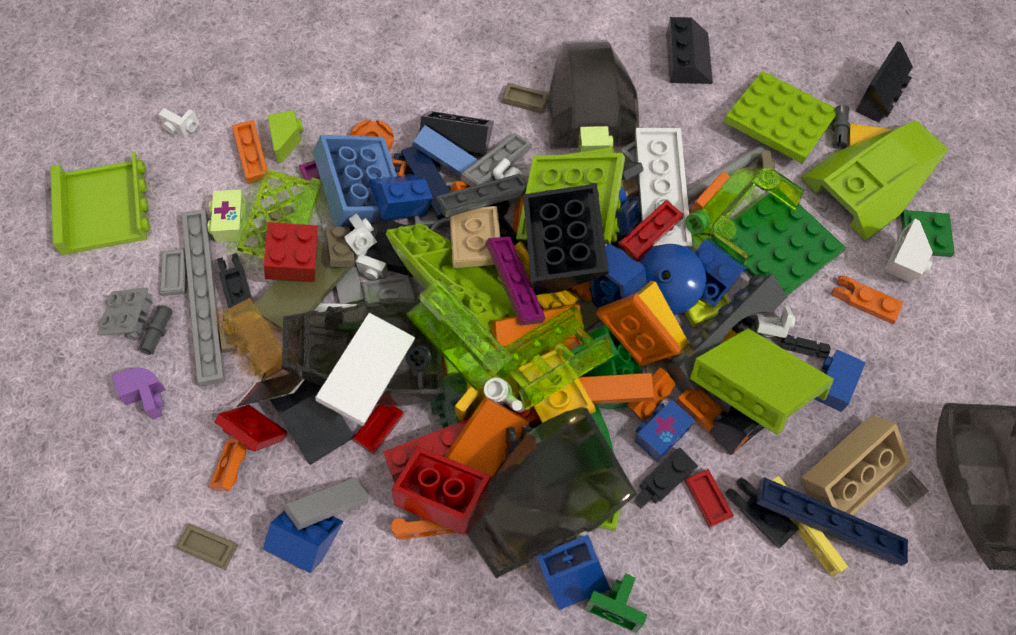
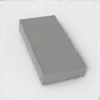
(173, 273)

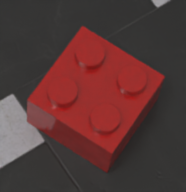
(291, 252)

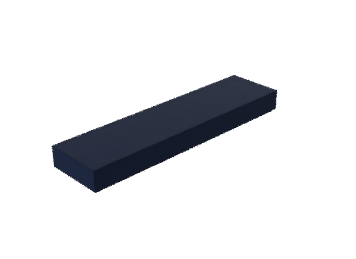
(423, 166)

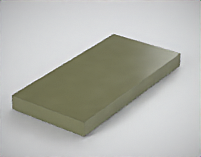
(299, 297)

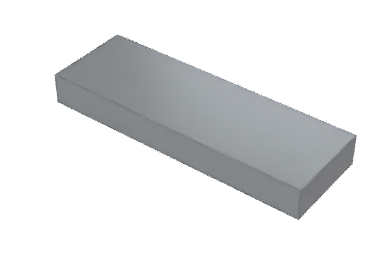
(326, 503)

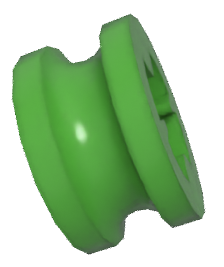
(692, 223)

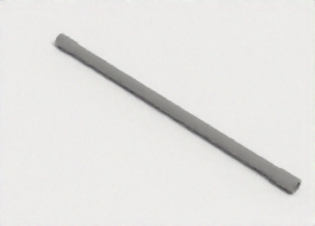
(730, 169)

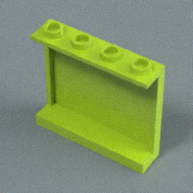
(99, 206)
(760, 379)

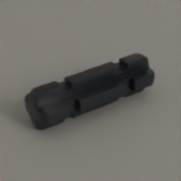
(805, 346)

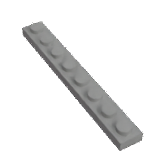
(202, 298)

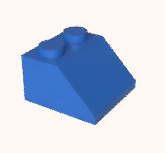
(401, 196)

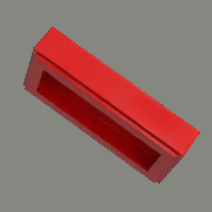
(378, 427)
(709, 498)

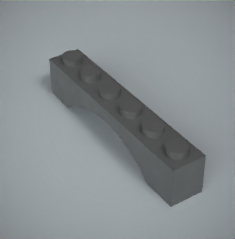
(759, 296)

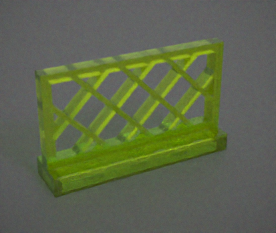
(301, 216)

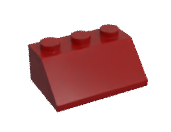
(439, 489)

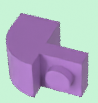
(142, 385)

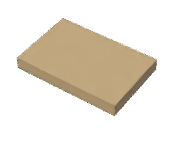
(469, 235)

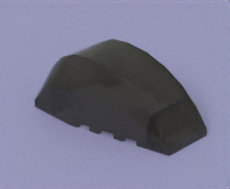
(590, 91)
(318, 340)
(980, 476)
(548, 492)

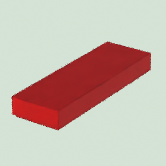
(650, 230)

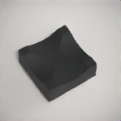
(383, 250)

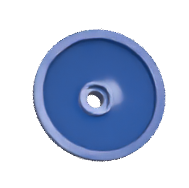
(687, 275)

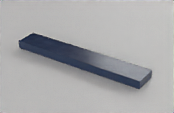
(832, 521)

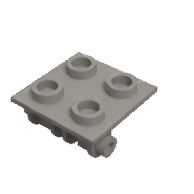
(125, 312)

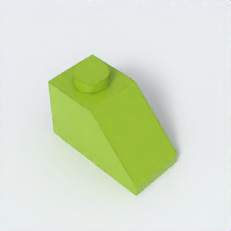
(285, 133)

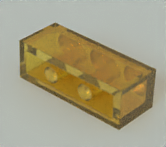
(253, 339)

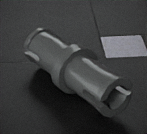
(841, 127)
(155, 329)

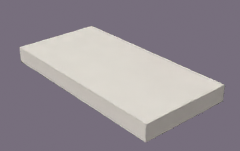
(365, 369)

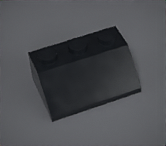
(688, 52)
(886, 85)
(465, 132)
(733, 428)

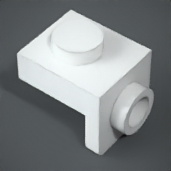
(177, 124)
(361, 237)
(370, 267)
(774, 326)

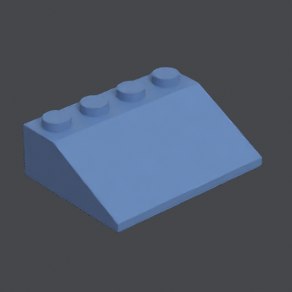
(345, 172)

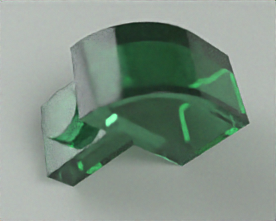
(454, 389)

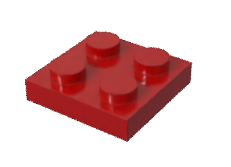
(250, 427)

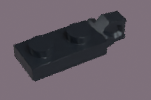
(665, 478)

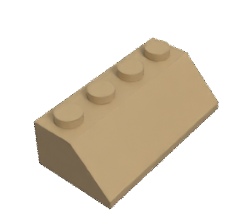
(858, 466)

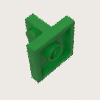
(614, 606)

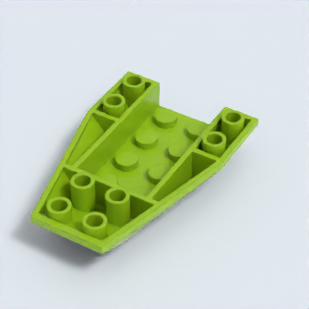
(879, 175)
(430, 258)

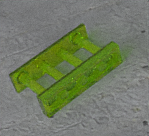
(458, 334)
(551, 336)

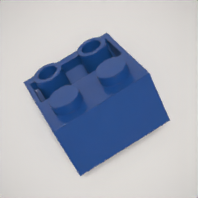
(721, 271)
(304, 546)
(573, 572)

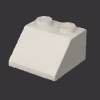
(911, 254)

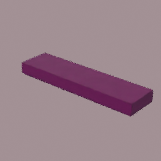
(515, 281)

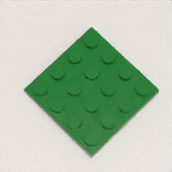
(784, 242)

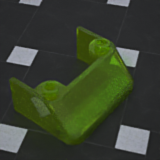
(731, 196)

